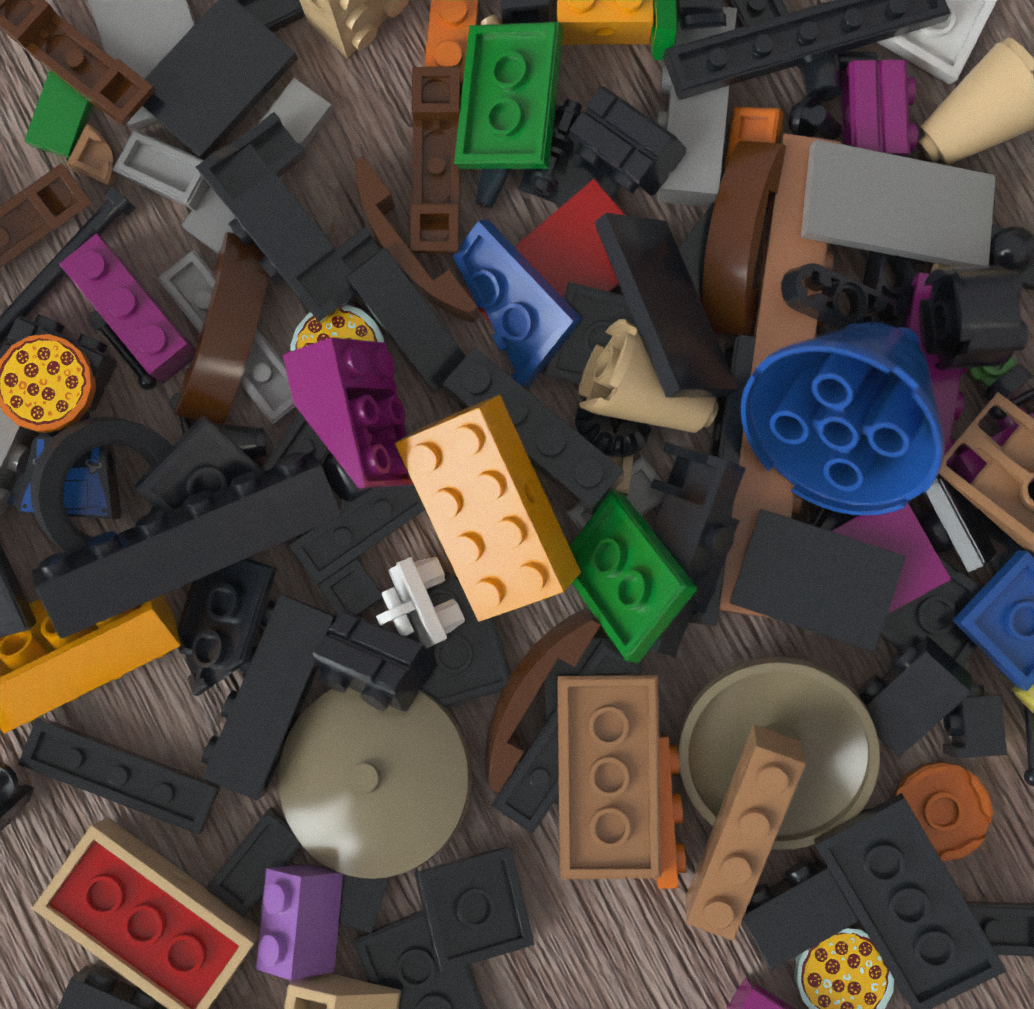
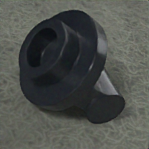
(810, 118)

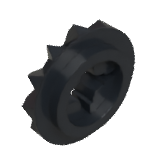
(598, 430)

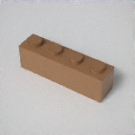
(744, 831)

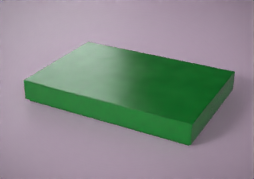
(509, 96)
(628, 577)

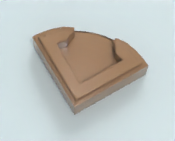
(93, 158)

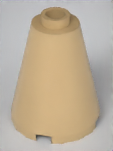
(985, 107)
(625, 386)

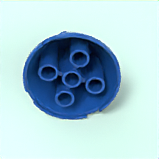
(848, 418)

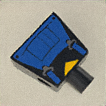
(89, 486)

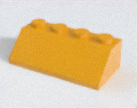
(49, 671)

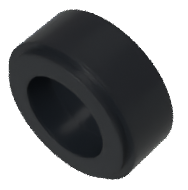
(1009, 382)

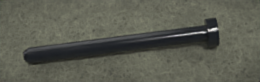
(53, 271)

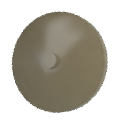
(799, 703)
(374, 785)

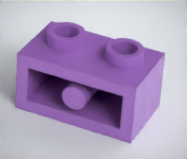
(299, 921)

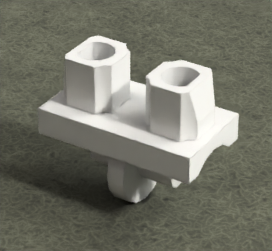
(411, 583)

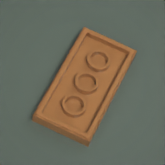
(609, 777)

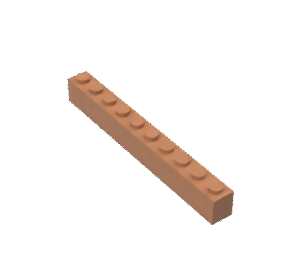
(774, 328)

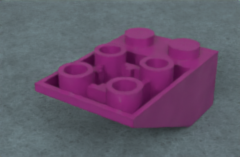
(353, 406)

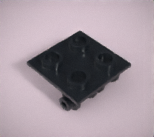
(566, 170)

